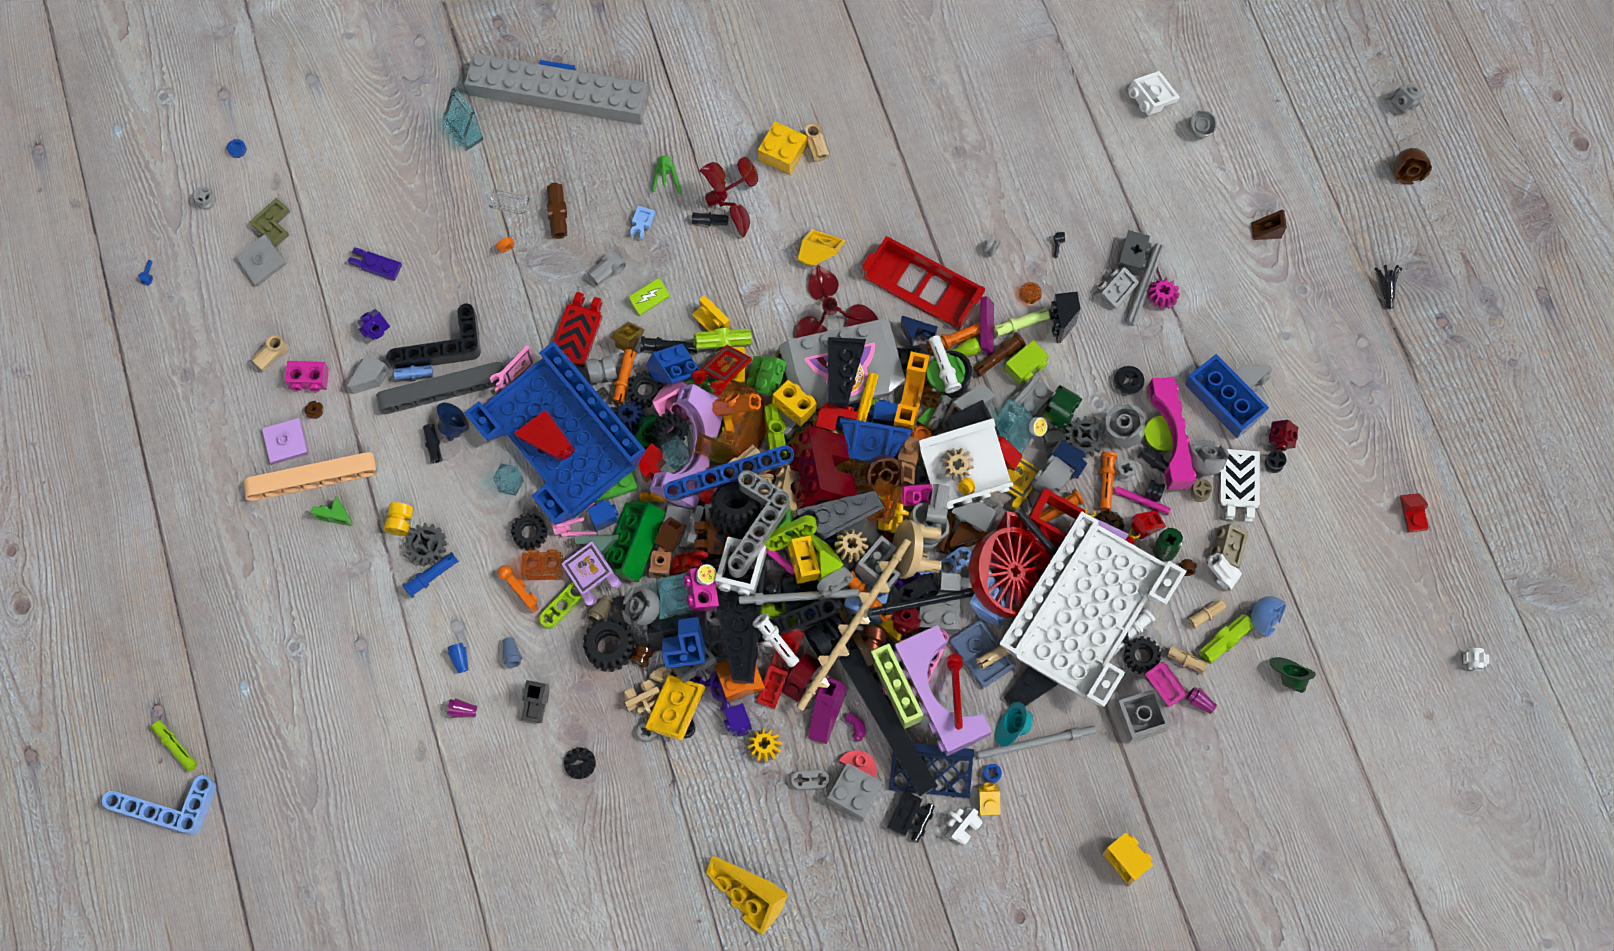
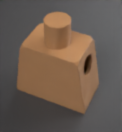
(910, 451)

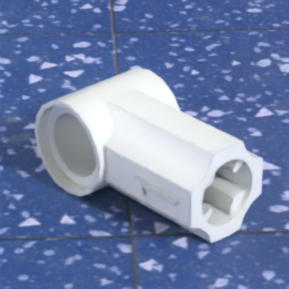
(1226, 574)

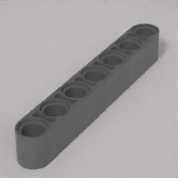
(438, 388)

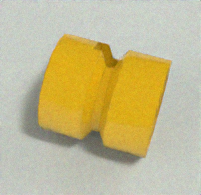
(398, 518)

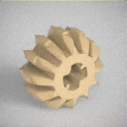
(954, 457)
(856, 551)

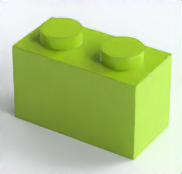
(1026, 363)

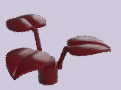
(715, 175)
(825, 284)

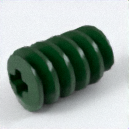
(1168, 544)

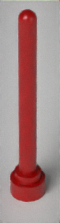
(954, 664)

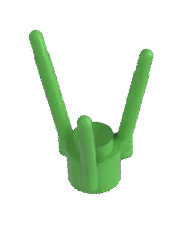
(664, 167)

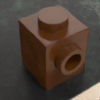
(670, 534)

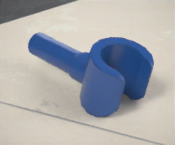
(144, 276)

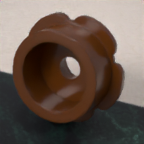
(318, 410)
(1189, 566)

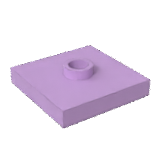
(285, 441)

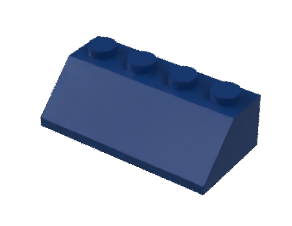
(1226, 395)

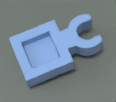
(642, 220)

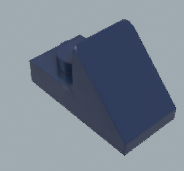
(914, 327)
(1071, 456)

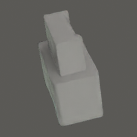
(950, 581)

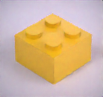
(782, 148)
(1128, 858)

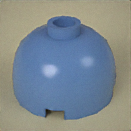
(1266, 614)

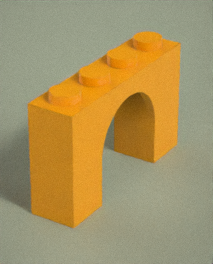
(913, 390)

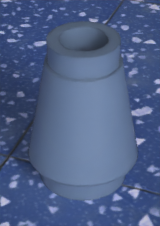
(511, 654)

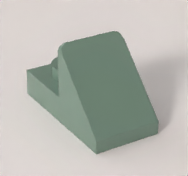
(602, 542)

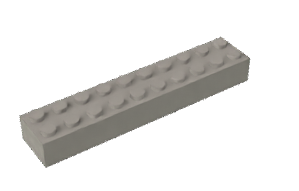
(557, 88)

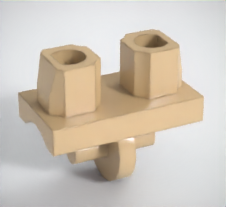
(634, 701)

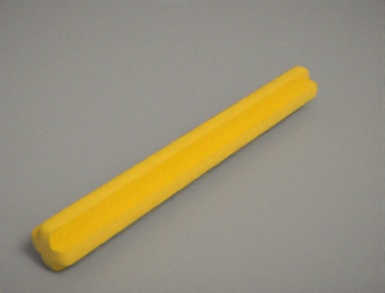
(866, 399)

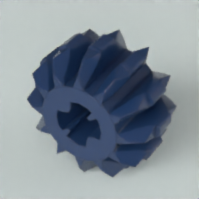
(632, 410)

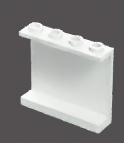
(989, 465)

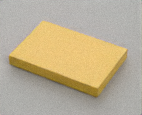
(675, 708)

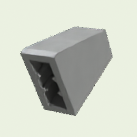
(978, 393)

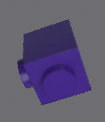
(737, 720)

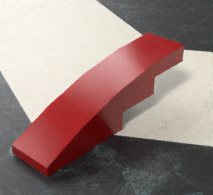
(779, 671)

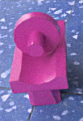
(916, 494)

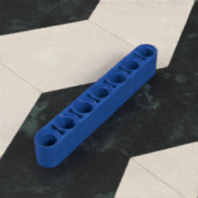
(718, 472)

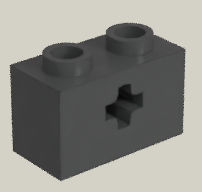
(1135, 243)

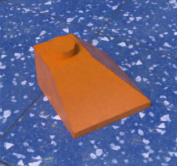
(736, 690)

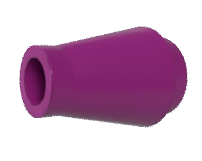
(1200, 700)
(459, 708)

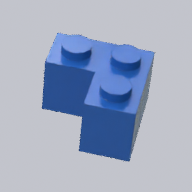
(687, 647)

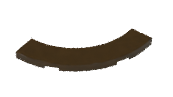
(858, 641)

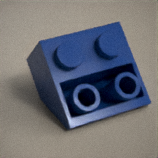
(671, 365)

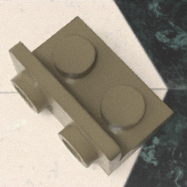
(1231, 543)

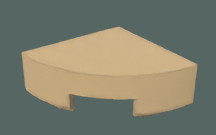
(660, 674)

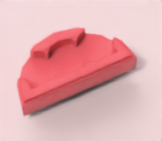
(861, 761)

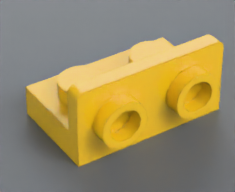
(710, 316)

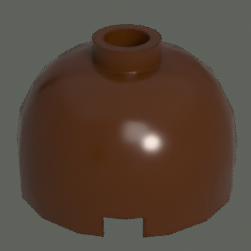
(1411, 165)
(884, 468)

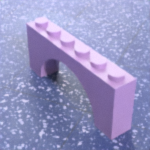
(699, 407)
(915, 658)

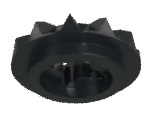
(1129, 372)
(587, 767)

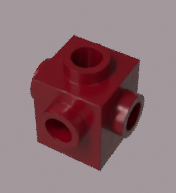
(1283, 435)
(906, 621)

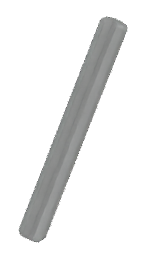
(1145, 284)

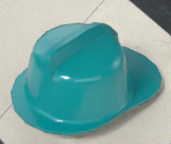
(1014, 723)

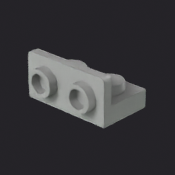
(1116, 287)
(1033, 396)

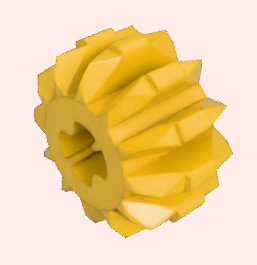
(756, 742)

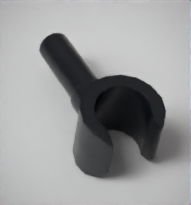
(1058, 238)

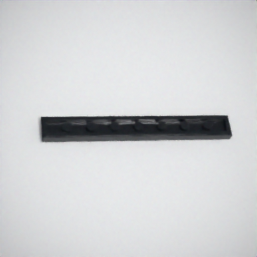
(888, 722)

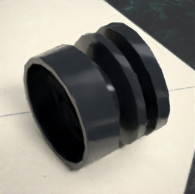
(825, 640)

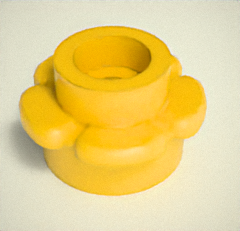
(966, 486)

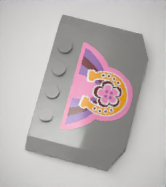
(809, 361)

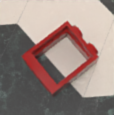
(1047, 496)

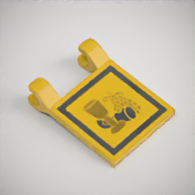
(1021, 481)

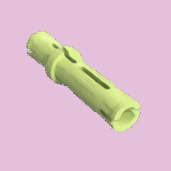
(1014, 325)

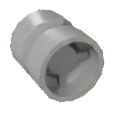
(601, 369)

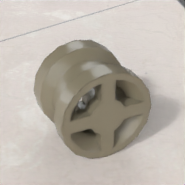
(1202, 486)

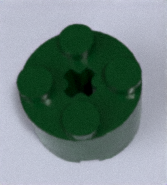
(1061, 407)

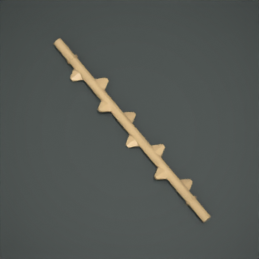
(860, 618)

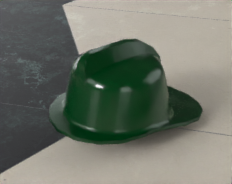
(644, 432)
(1292, 674)

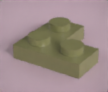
(267, 221)

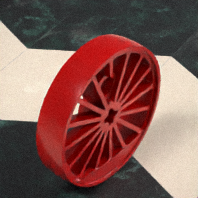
(1010, 568)

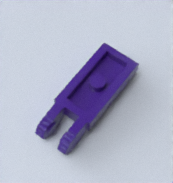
(376, 264)

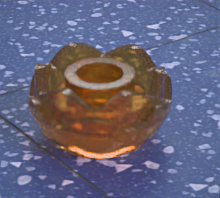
(1030, 298)

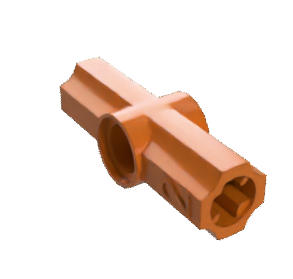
(736, 404)

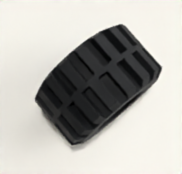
(733, 519)
(602, 630)

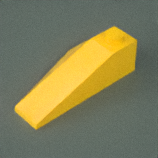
(754, 896)

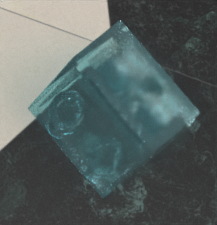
(1014, 425)

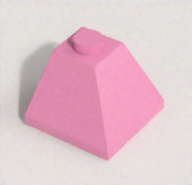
(666, 401)

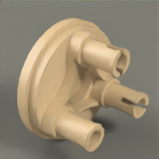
(914, 557)

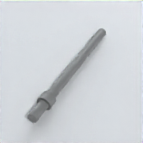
(760, 599)
(1074, 734)

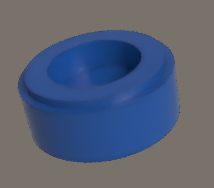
(236, 148)

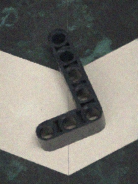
(442, 347)

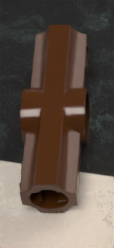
(557, 210)

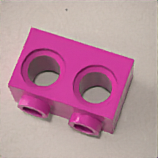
(308, 370)
(694, 589)

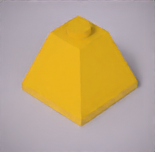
(818, 247)

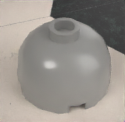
(1208, 458)
(641, 606)

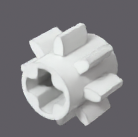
(1476, 659)

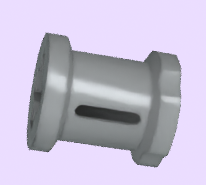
(1125, 477)

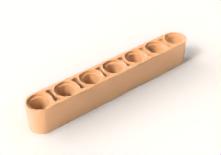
(309, 476)

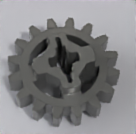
(1082, 429)
(432, 541)

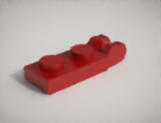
(687, 561)

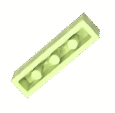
(896, 686)

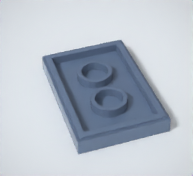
(974, 643)

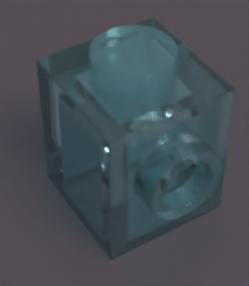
(675, 453)
(508, 479)

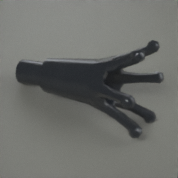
(1389, 284)

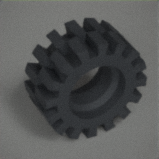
(637, 382)
(667, 422)
(524, 521)
(1142, 643)

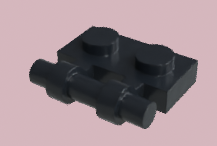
(904, 814)

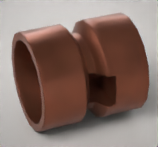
(873, 637)

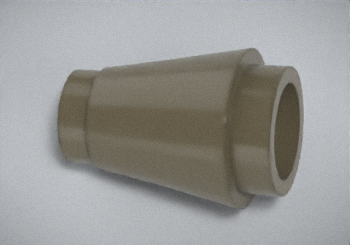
(600, 609)

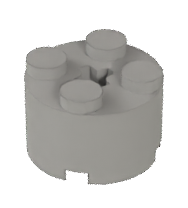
(1133, 428)
(1054, 475)

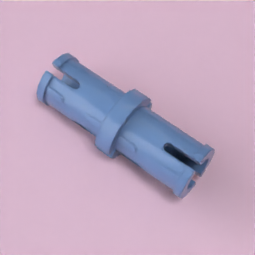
(413, 372)

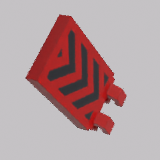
(579, 329)

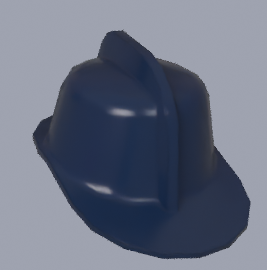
(451, 420)

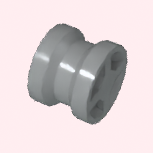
(200, 195)

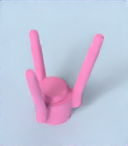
(562, 528)

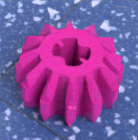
(1160, 298)

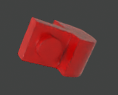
(828, 415)
(651, 463)

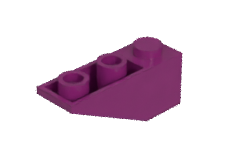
(826, 710)

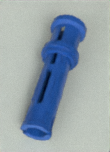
(422, 580)

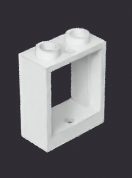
(742, 588)

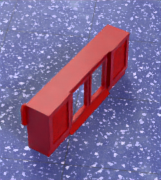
(892, 260)

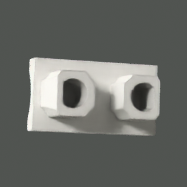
(960, 821)

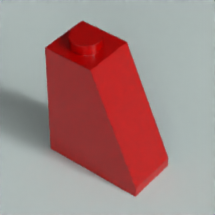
(546, 437)

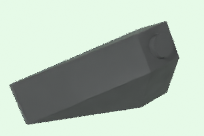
(869, 529)

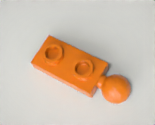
(505, 573)

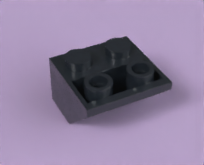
(1064, 313)

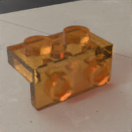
(890, 496)

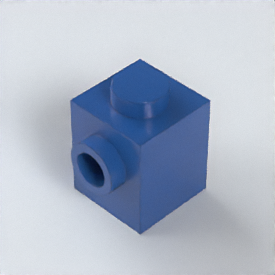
(884, 412)
(603, 514)

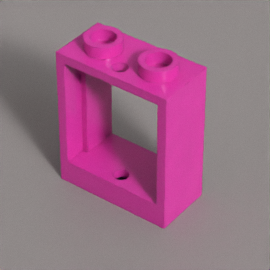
(1160, 678)

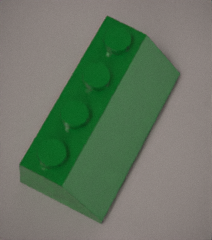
(637, 534)

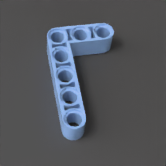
(162, 813)

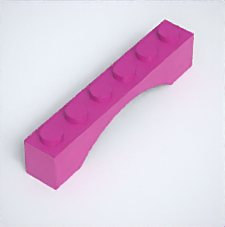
(1164, 397)

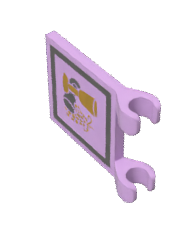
(588, 569)

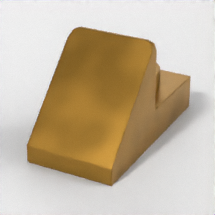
(627, 336)

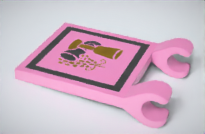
(514, 369)

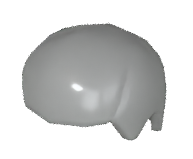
(1203, 123)

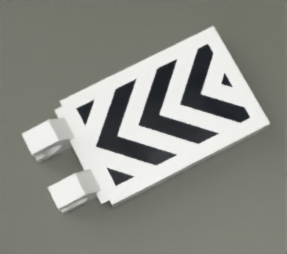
(1240, 483)

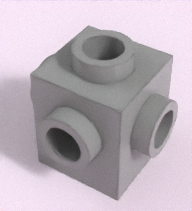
(1407, 97)

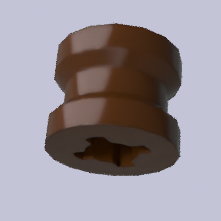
(930, 397)
(641, 656)

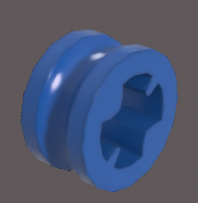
(998, 772)

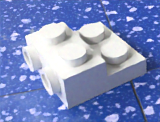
(1152, 93)

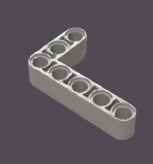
(760, 524)

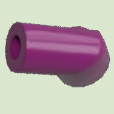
(859, 726)

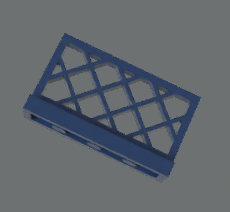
(933, 751)

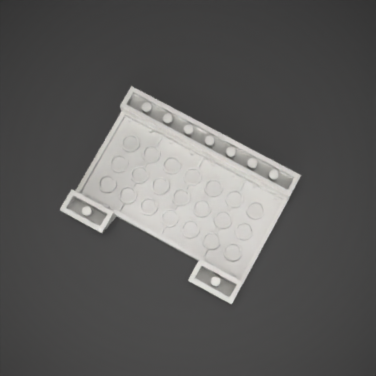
(1087, 608)

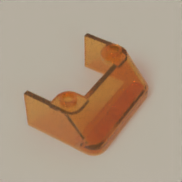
(730, 443)

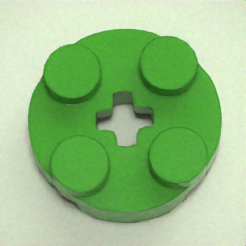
(933, 372)

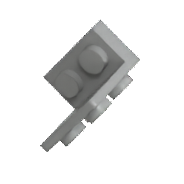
(688, 518)

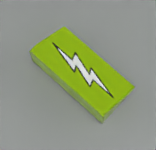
(649, 296)

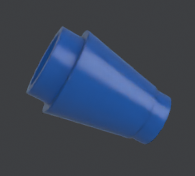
(458, 656)

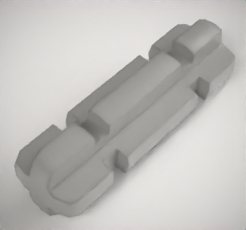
(939, 412)

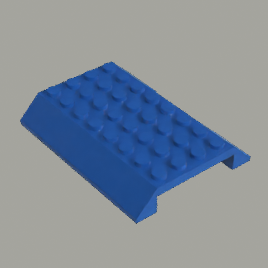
(601, 442)

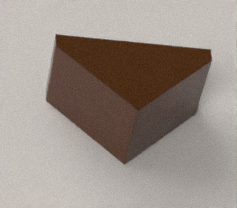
(1270, 226)
(965, 536)

